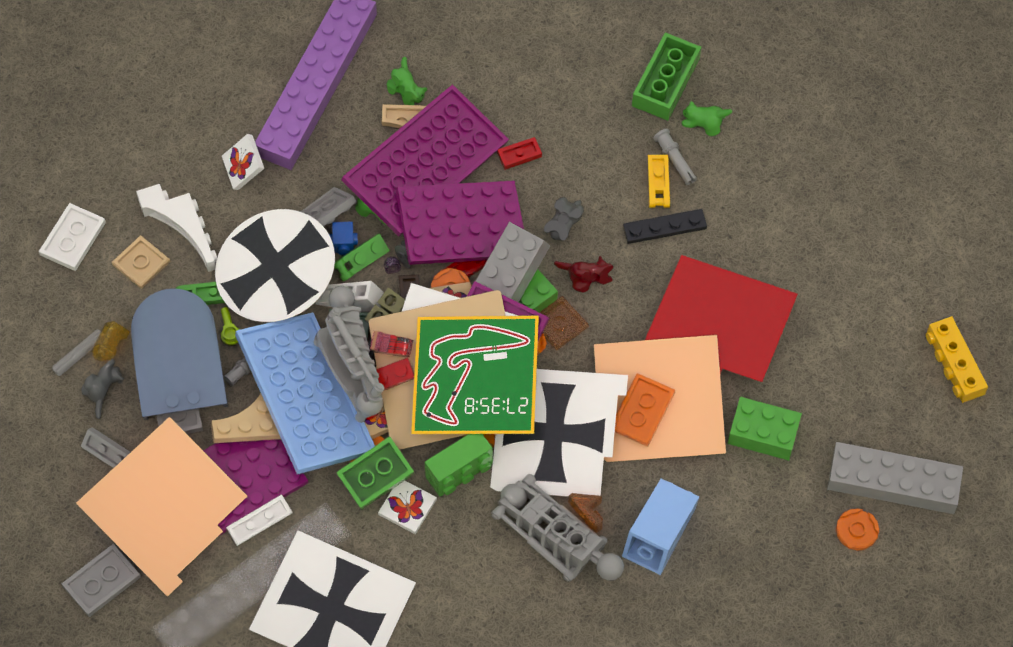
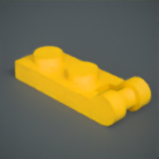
(658, 180)

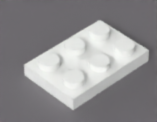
(72, 237)

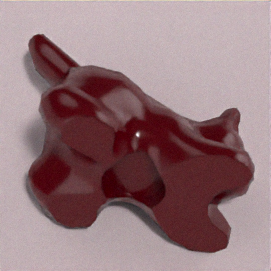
(585, 273)

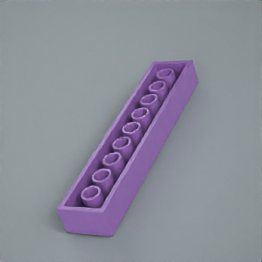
(315, 81)

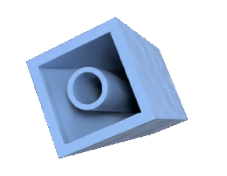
(660, 526)

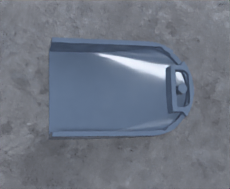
(176, 354)

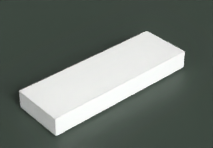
(259, 520)

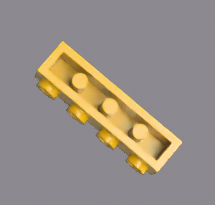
(956, 359)

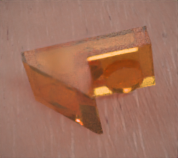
(584, 506)

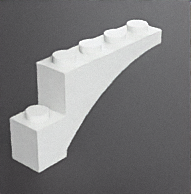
(180, 215)

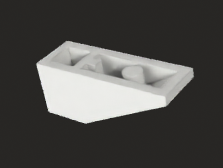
(365, 294)

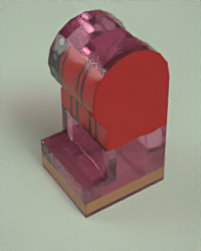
(391, 344)

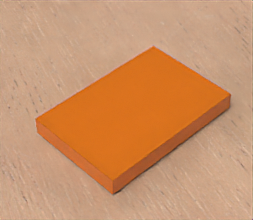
(643, 409)

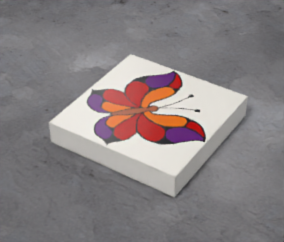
(242, 162)
(407, 506)

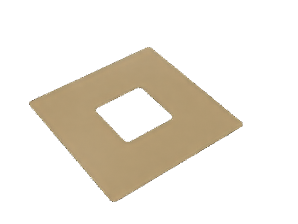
(399, 399)

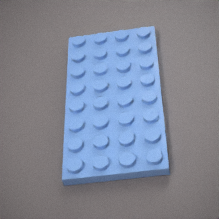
(303, 394)

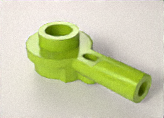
(229, 329)

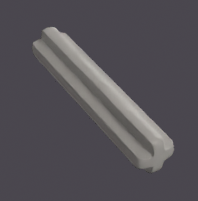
(76, 353)

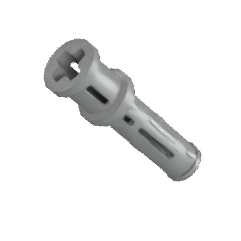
(671, 148)

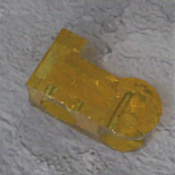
(108, 340)

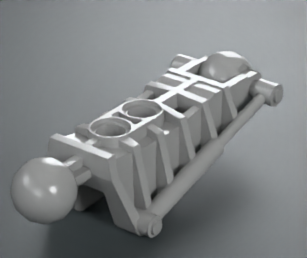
(347, 354)
(559, 518)

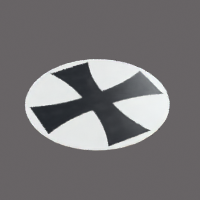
(275, 265)

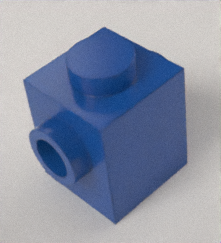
(343, 237)

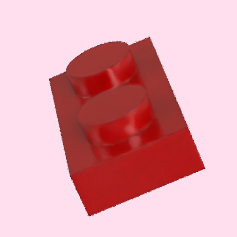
(519, 153)
(395, 373)

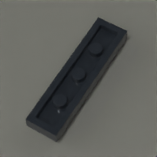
(664, 226)

